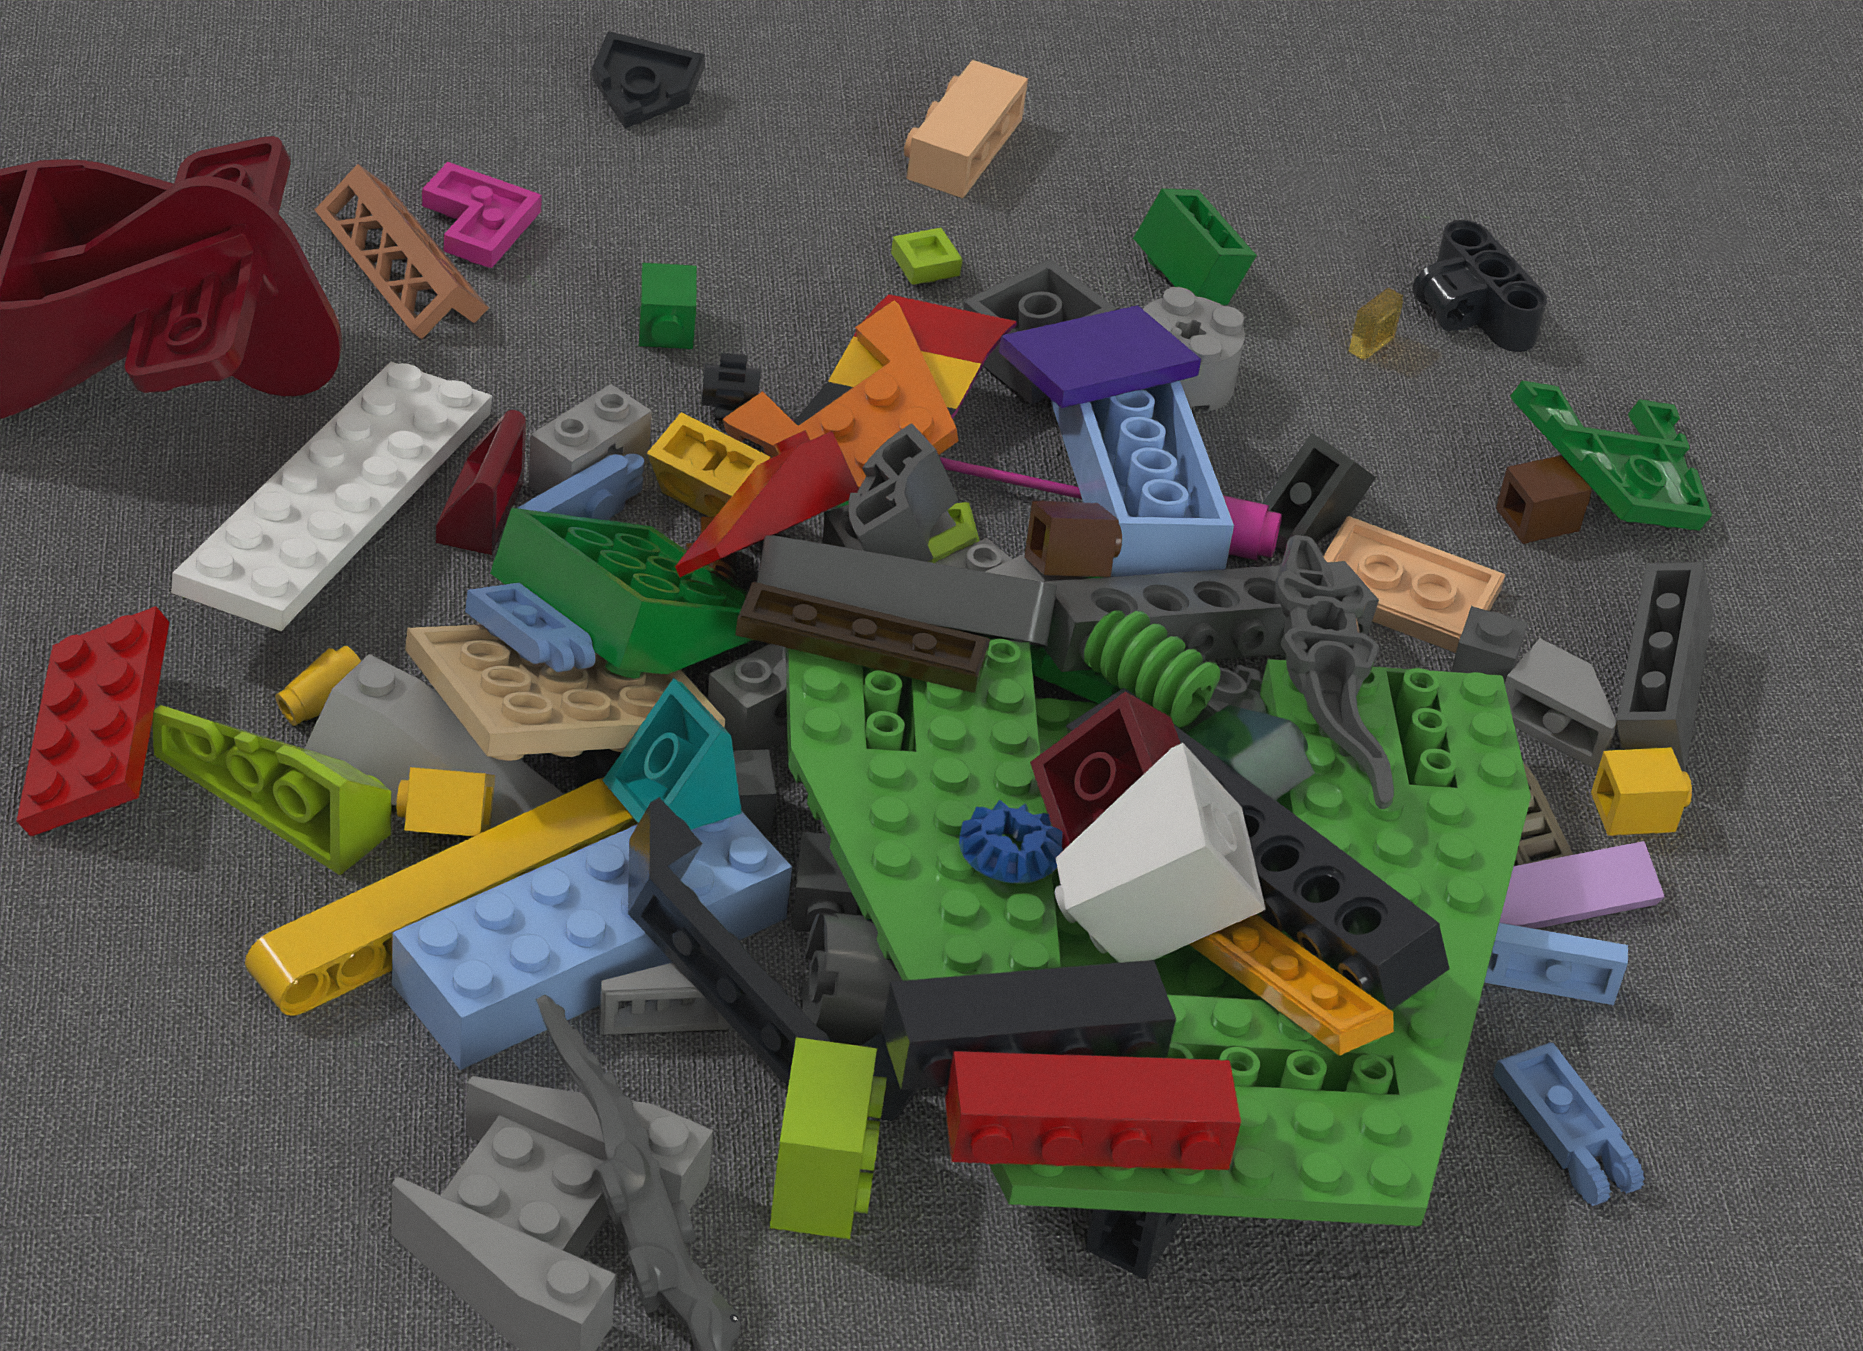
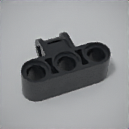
(1483, 287)

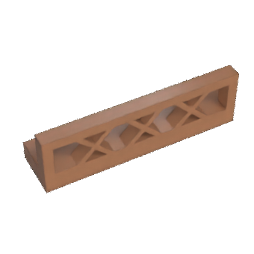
(412, 243)

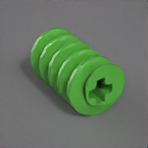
(1151, 665)

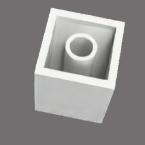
(1161, 864)

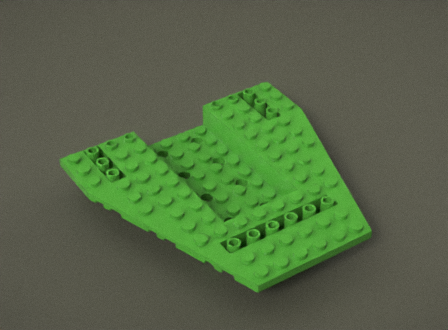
(1320, 1133)

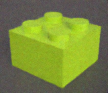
(827, 1139)

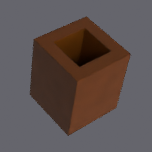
(1543, 499)
(1072, 539)

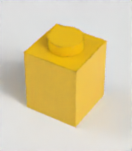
(1640, 791)
(446, 801)

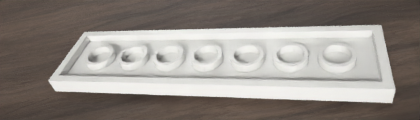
(331, 496)

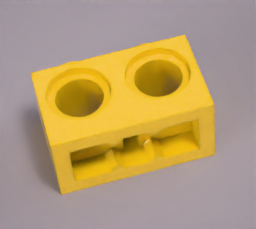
(701, 464)

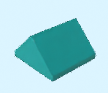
(681, 759)

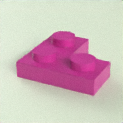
(486, 210)

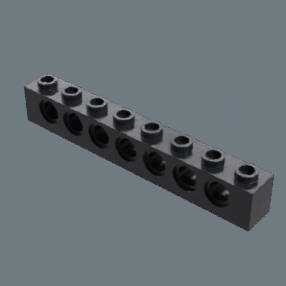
(1326, 895)

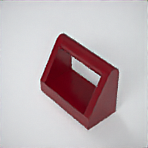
(486, 488)

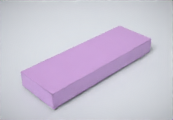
(1581, 887)

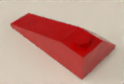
(776, 496)

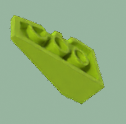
(290, 790)

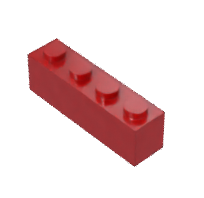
(1091, 1111)

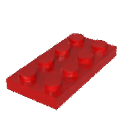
(94, 722)

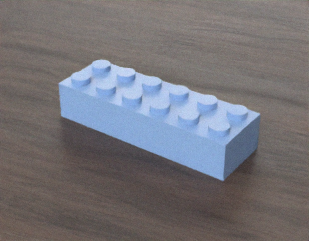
(1152, 473)
(562, 932)

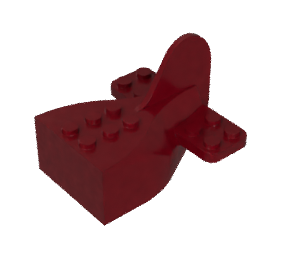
(170, 275)

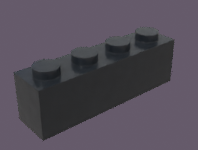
(1039, 1011)

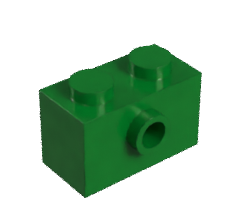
(1194, 245)

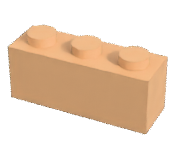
(965, 128)

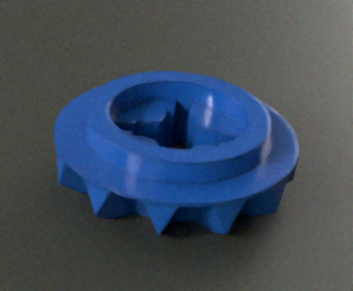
(997, 856)

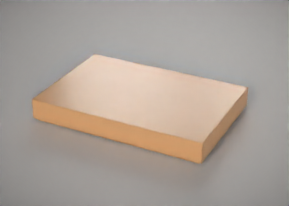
(1416, 584)

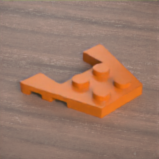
(870, 411)

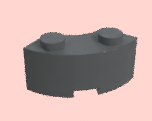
(901, 497)

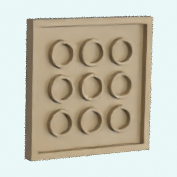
(529, 706)

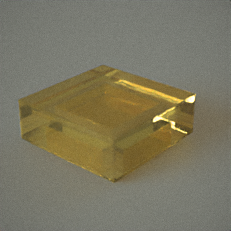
(1376, 323)

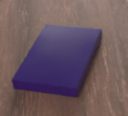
(1099, 356)

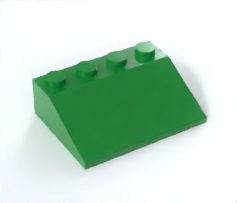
(622, 589)

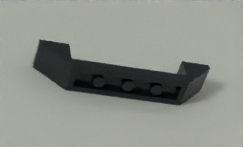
(716, 959)

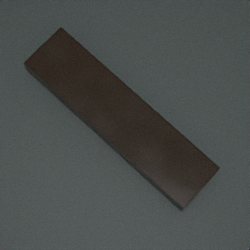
(863, 637)

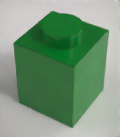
(667, 305)

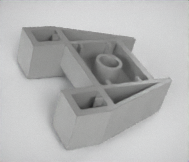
(529, 1206)

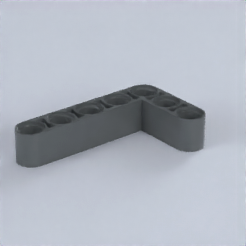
(913, 589)

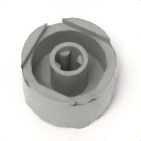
(1212, 334)

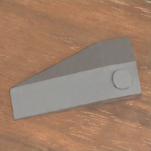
(395, 721)

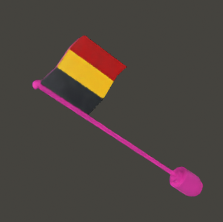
(955, 350)

